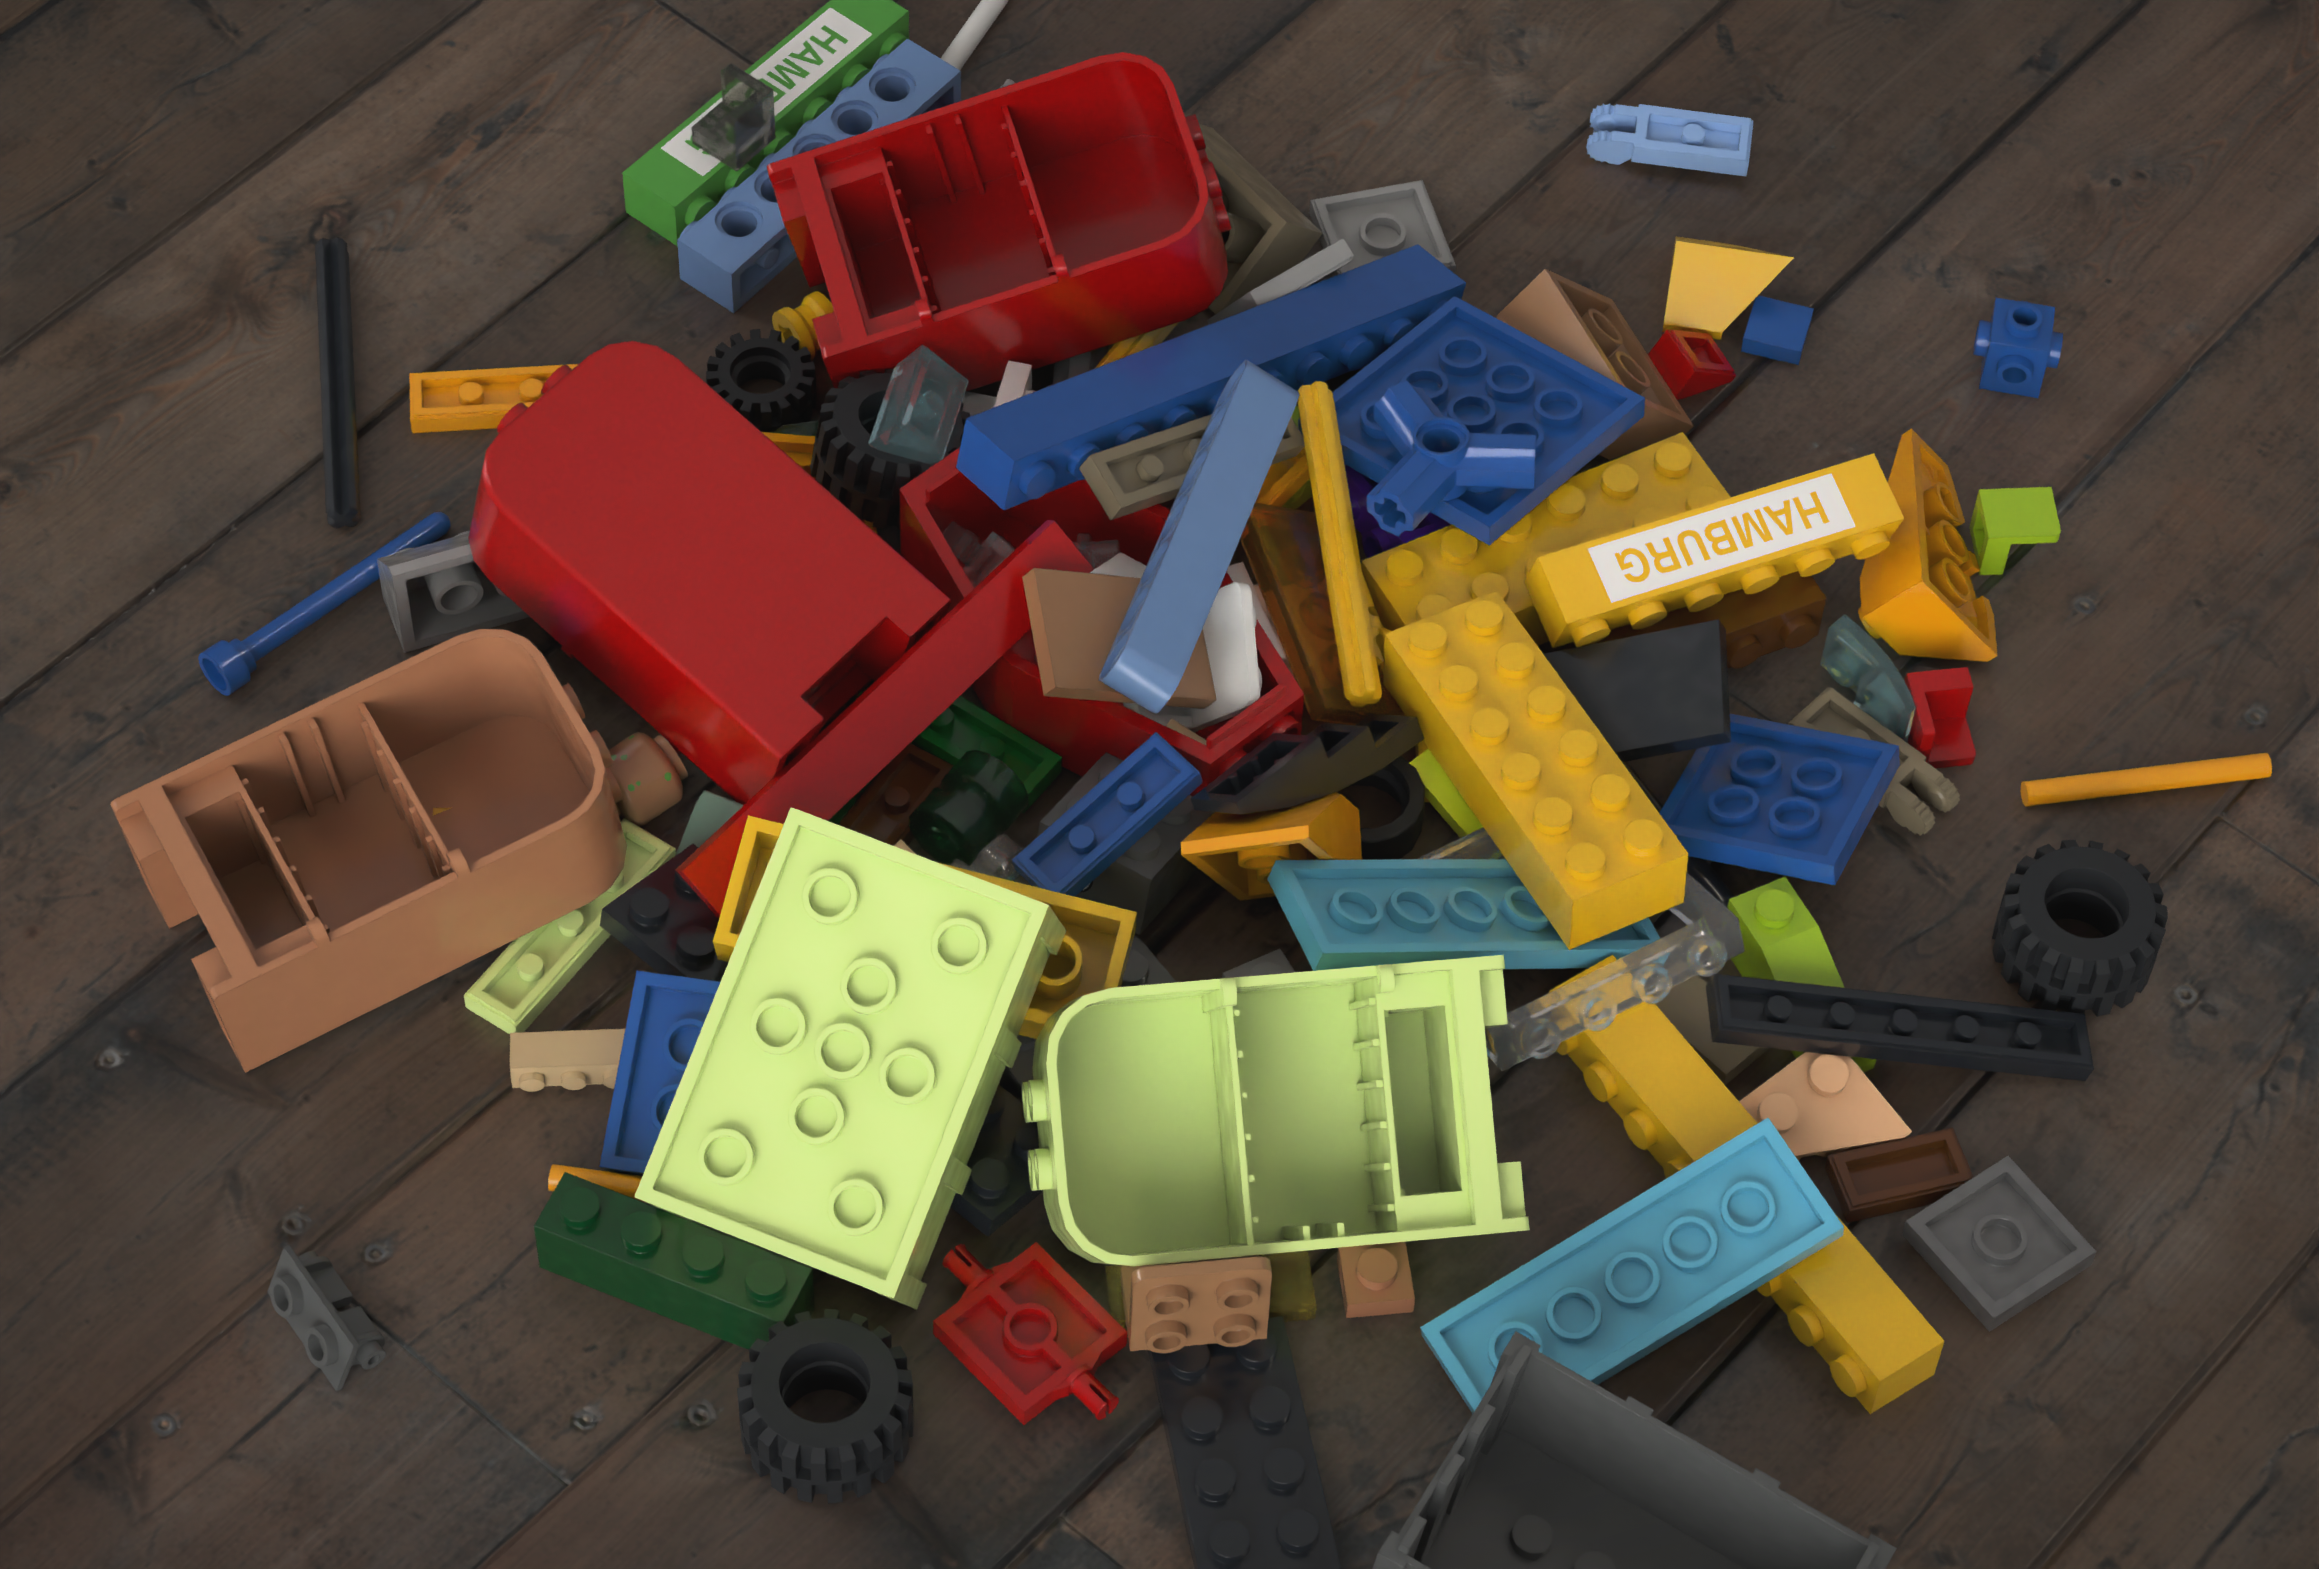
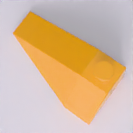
(1921, 584)

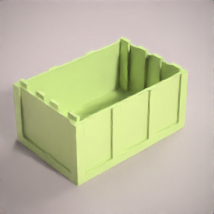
(851, 1056)

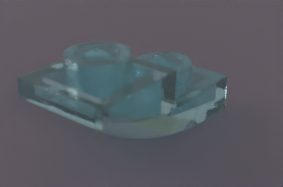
(1863, 666)

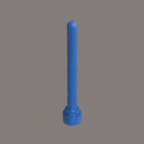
(230, 663)

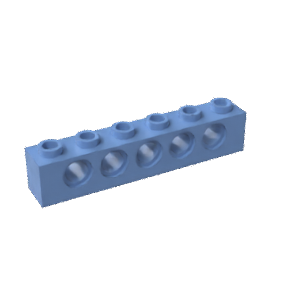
(743, 237)

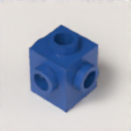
(2017, 347)

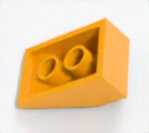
(1243, 847)

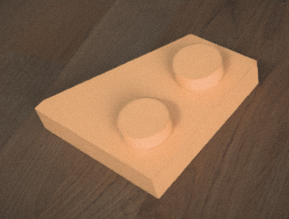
(1825, 1106)

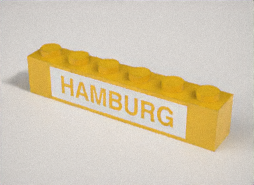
(1713, 552)

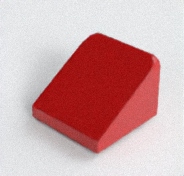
(1690, 362)

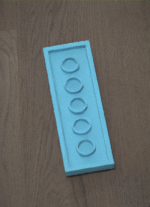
(1428, 912)
(1645, 1267)

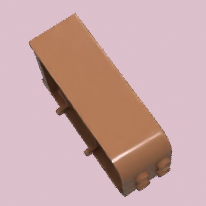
(324, 849)

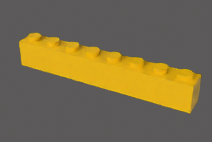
(1684, 1111)

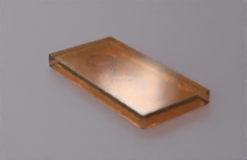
(1292, 580)

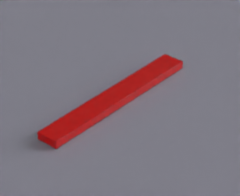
(892, 708)

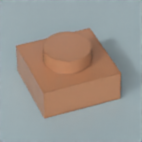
(1375, 1279)

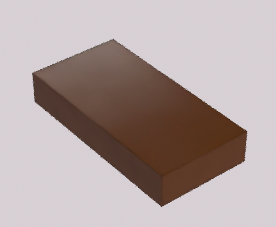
(1897, 1174)

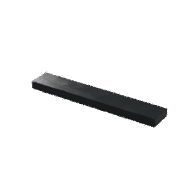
(1898, 1027)

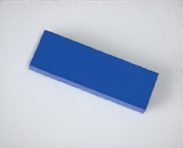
(1109, 819)

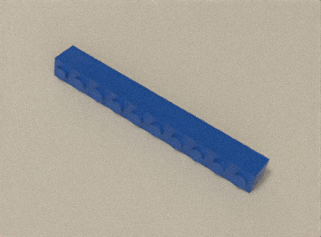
(1298, 338)

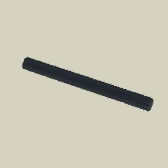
(337, 383)

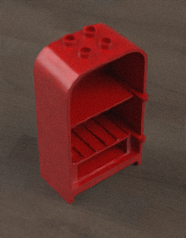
(1011, 224)
(691, 562)

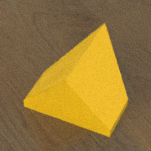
(1715, 283)

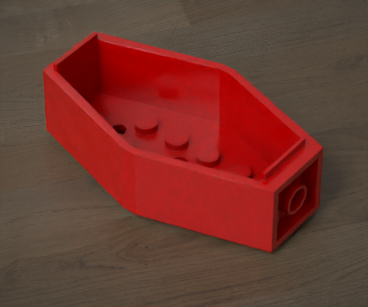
(1012, 686)

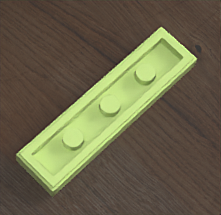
(546, 959)

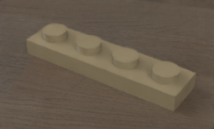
(1156, 465)

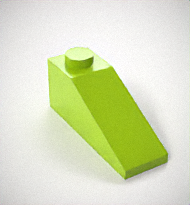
(1784, 942)

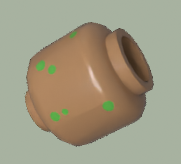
(648, 777)

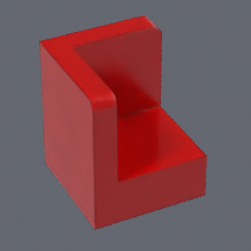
(1940, 716)

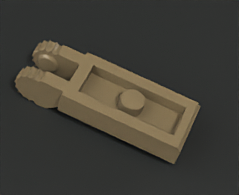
(1838, 715)

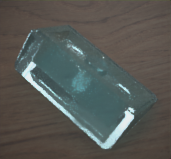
(919, 408)

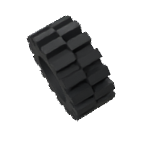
(769, 360)

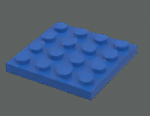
(1493, 385)

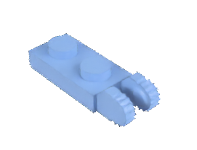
(1670, 138)

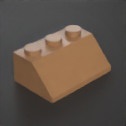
(1597, 335)

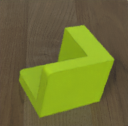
(2010, 518)

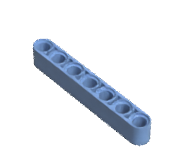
(1199, 538)

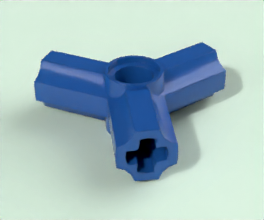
(1440, 459)

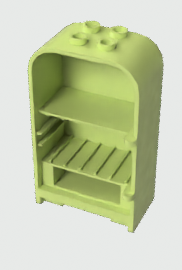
(1272, 1114)

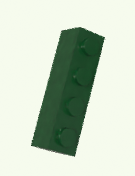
(669, 1263)

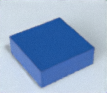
(1777, 330)

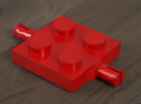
(1029, 1332)

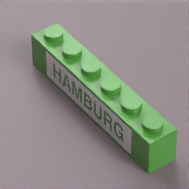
(805, 70)

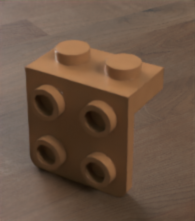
(1196, 1303)

